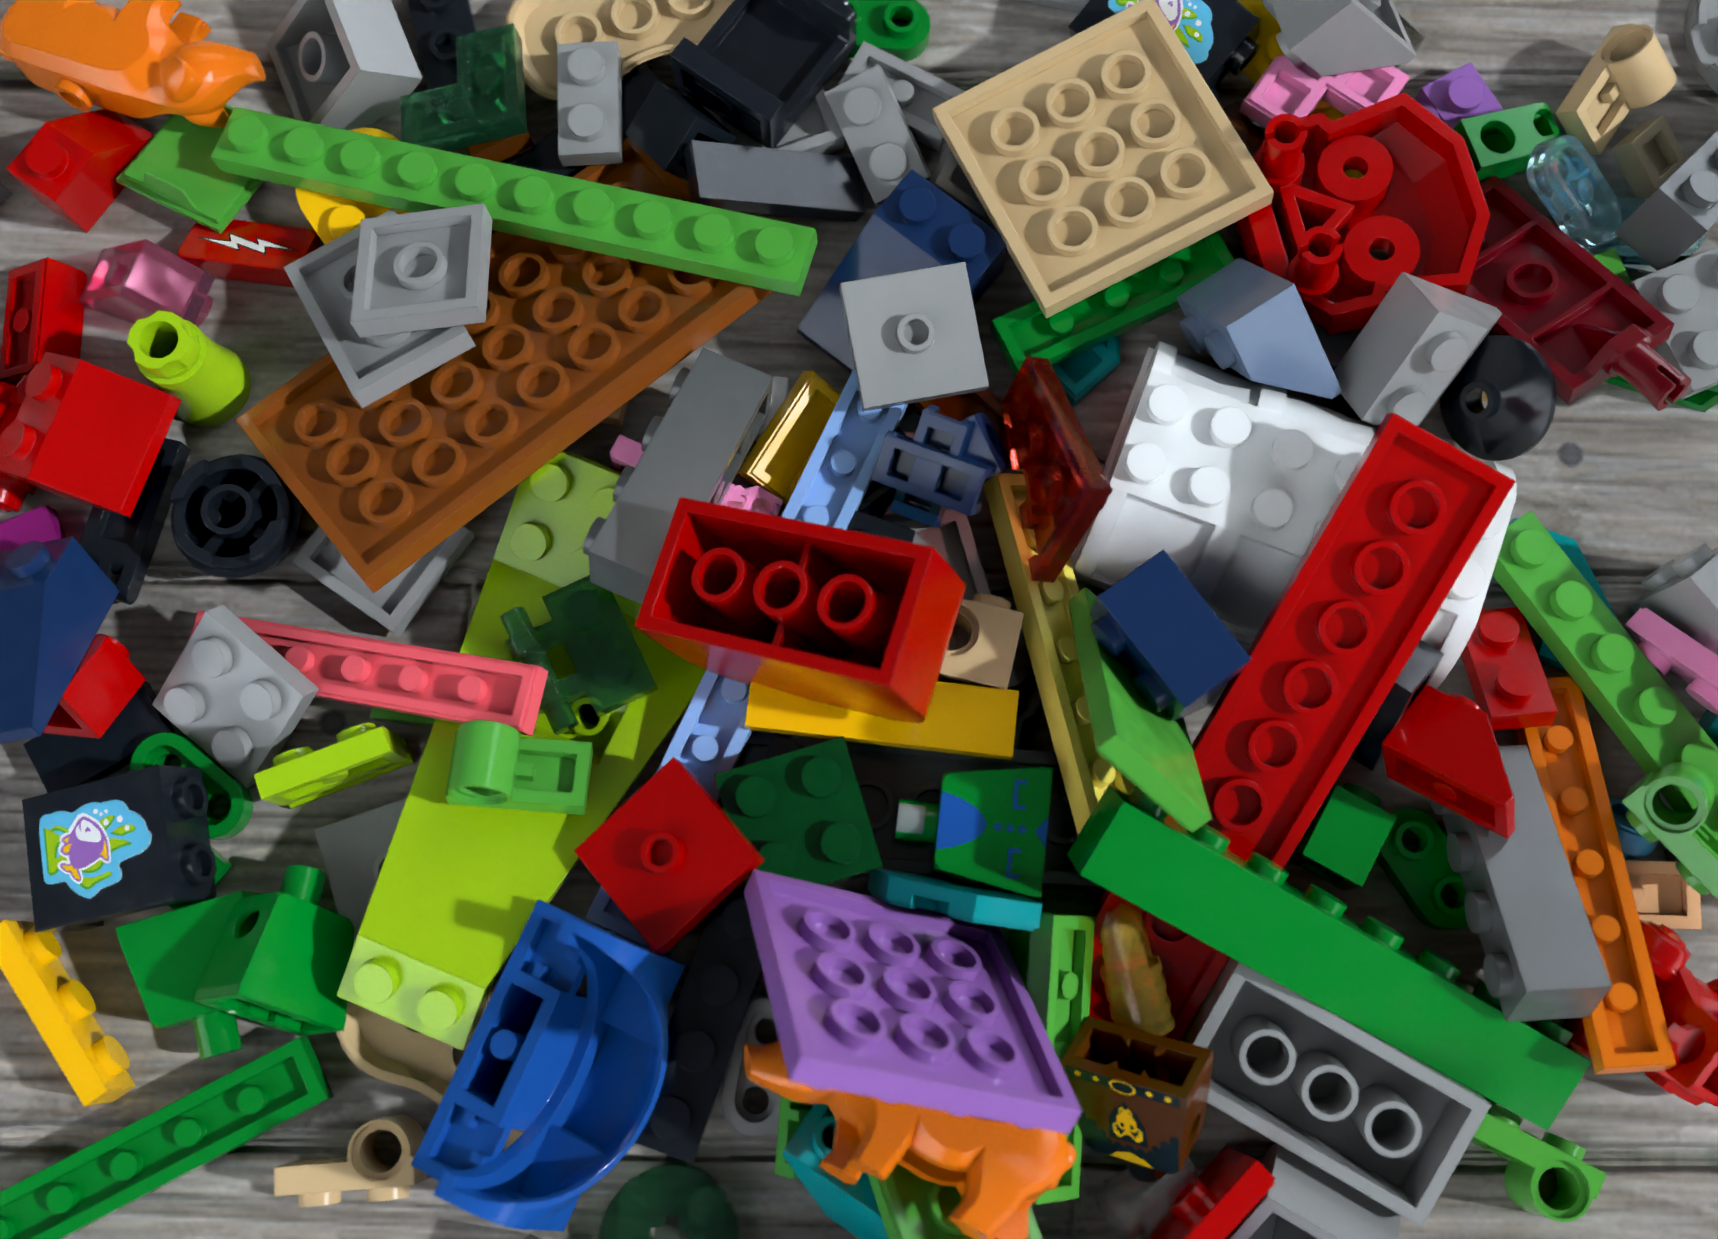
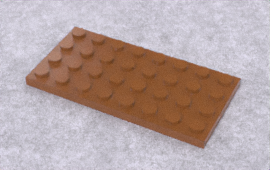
(557, 355)

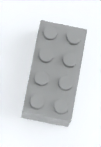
(1334, 1091)

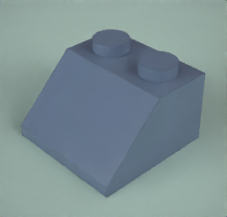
(1258, 329)

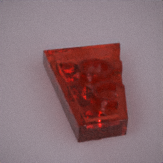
(1058, 466)

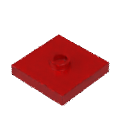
(668, 856)
(1216, 1199)

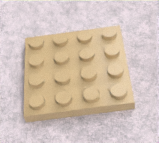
(1101, 156)

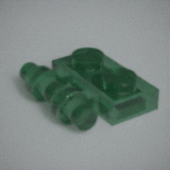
(598, 644)

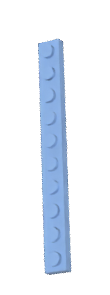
(827, 495)

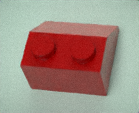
(86, 433)

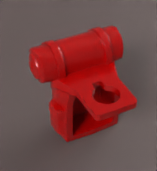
(1690, 1018)

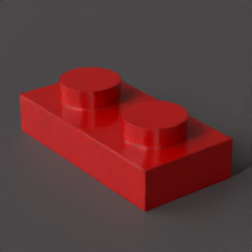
(1507, 672)

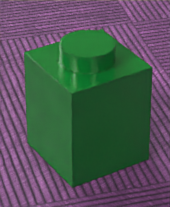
(1344, 837)

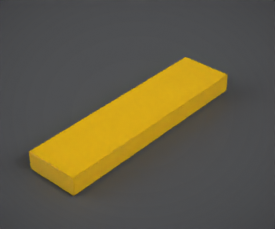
(958, 720)

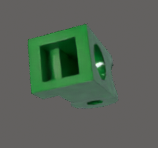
(1505, 139)

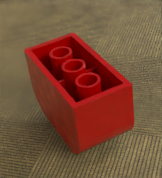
(804, 608)

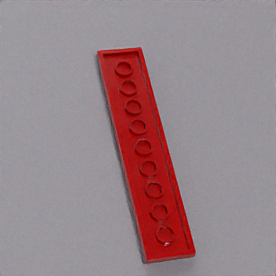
(1324, 667)

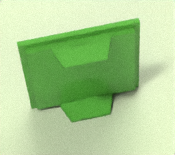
(181, 175)

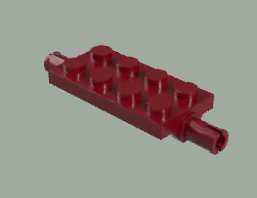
(1568, 304)

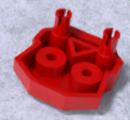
(1413, 203)

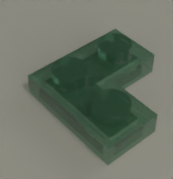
(482, 105)

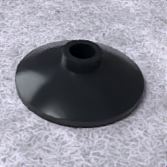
(1518, 396)

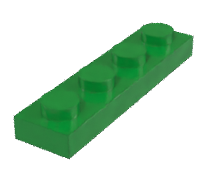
(1109, 311)

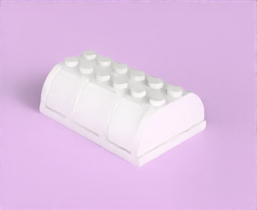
(1235, 492)

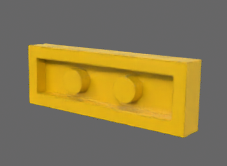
(63, 1014)

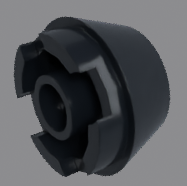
(234, 516)

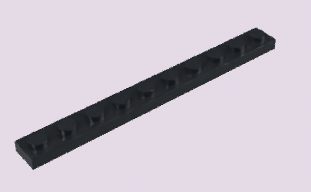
(719, 985)

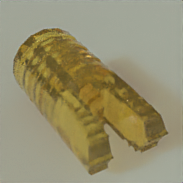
(1133, 974)

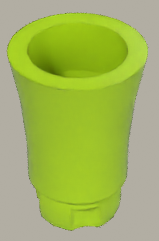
(191, 367)

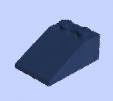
(907, 233)
(48, 618)
(1167, 638)

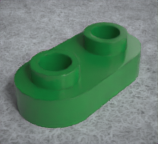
(876, 27)
(218, 782)
(1423, 873)

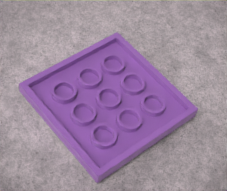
(904, 1006)

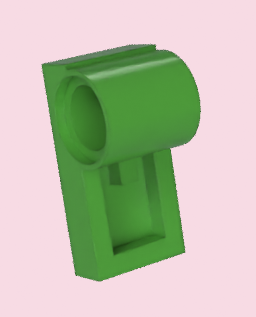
(508, 771)
(1679, 831)
(1530, 1158)

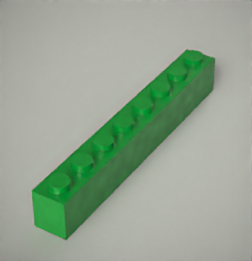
(1325, 955)

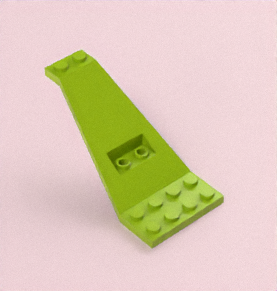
(471, 875)

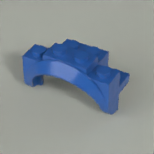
(559, 1068)

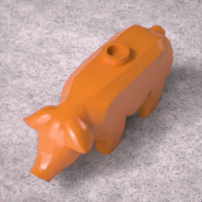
(127, 58)
(988, 1160)

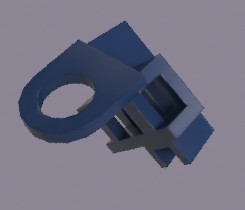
(972, 457)

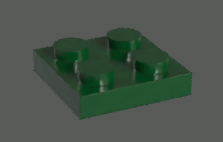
(803, 813)

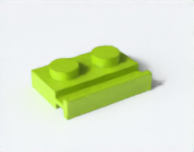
(309, 775)

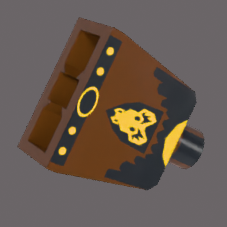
(1138, 1095)

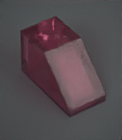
(144, 278)

